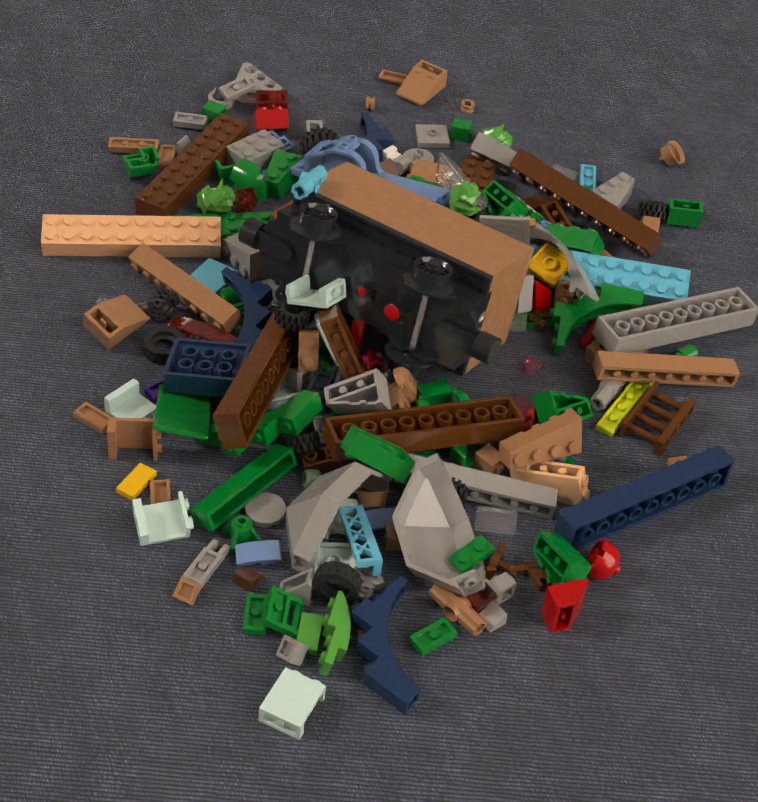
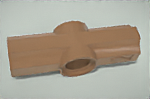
(458, 609)

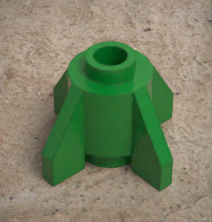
(240, 531)

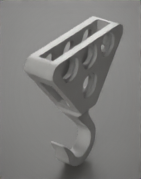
(246, 69)

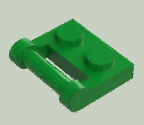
(277, 611)

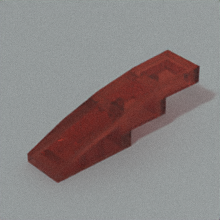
(194, 327)

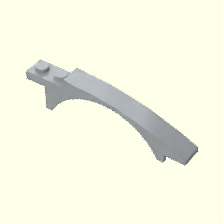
(578, 278)

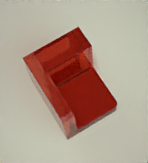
(480, 600)

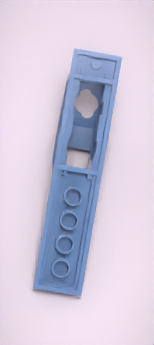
(351, 150)

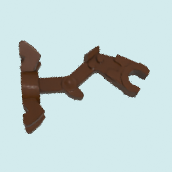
(536, 575)

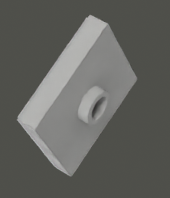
(432, 136)

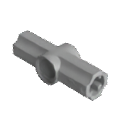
(606, 392)

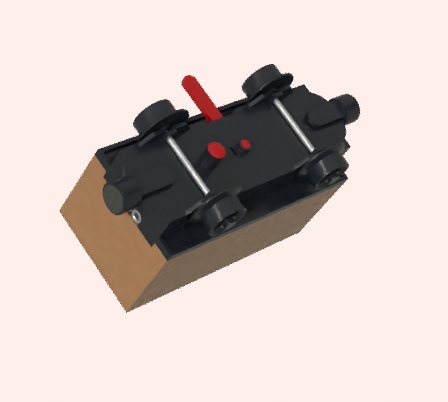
(409, 268)

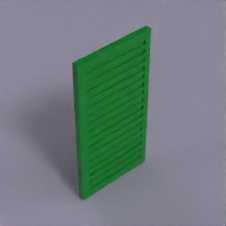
(182, 414)

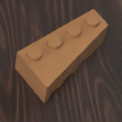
(543, 442)

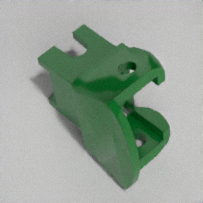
(438, 393)

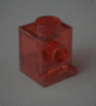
(245, 200)

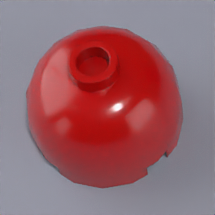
(604, 560)

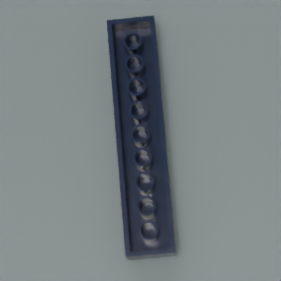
(644, 497)

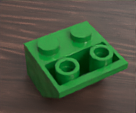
(684, 212)

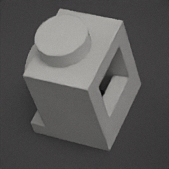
(502, 586)

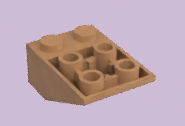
(423, 83)
(114, 320)

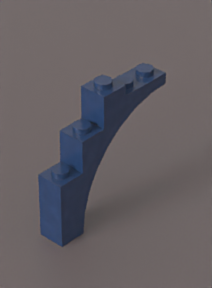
(378, 137)
(254, 300)
(383, 671)

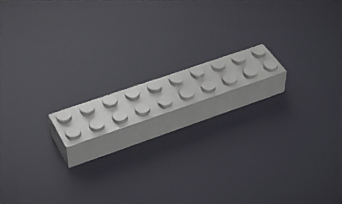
(675, 321)

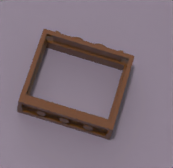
(341, 341)

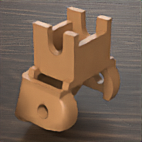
(404, 390)

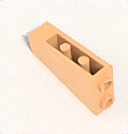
(567, 478)

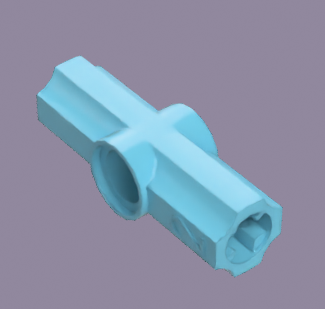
(309, 182)

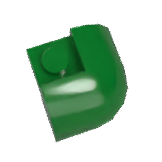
(142, 163)
(247, 175)

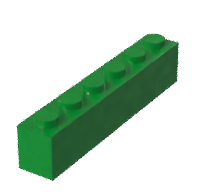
(243, 487)

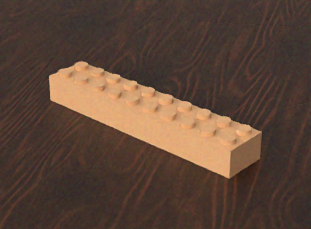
(123, 234)

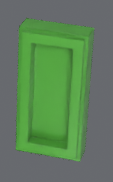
(310, 631)

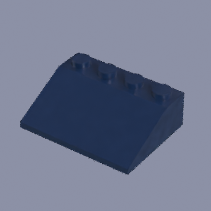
(203, 366)

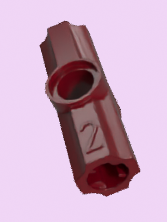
(372, 359)

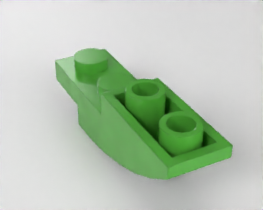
(336, 631)

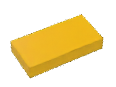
(136, 481)

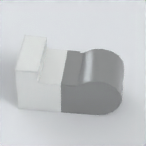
(401, 163)

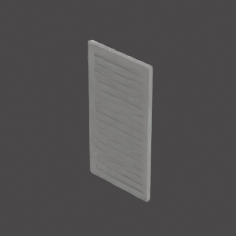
(511, 226)

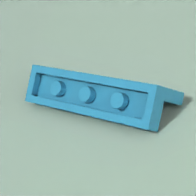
(365, 535)

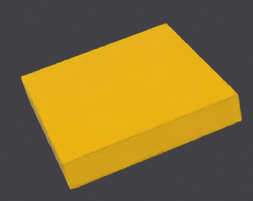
(549, 264)

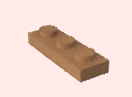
(130, 145)

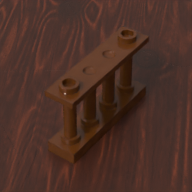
(669, 430)

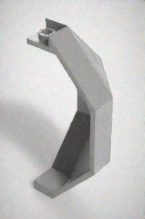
(317, 505)
(435, 526)

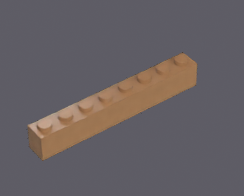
(189, 290)
(665, 369)

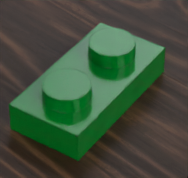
(471, 554)
(254, 614)
(433, 636)

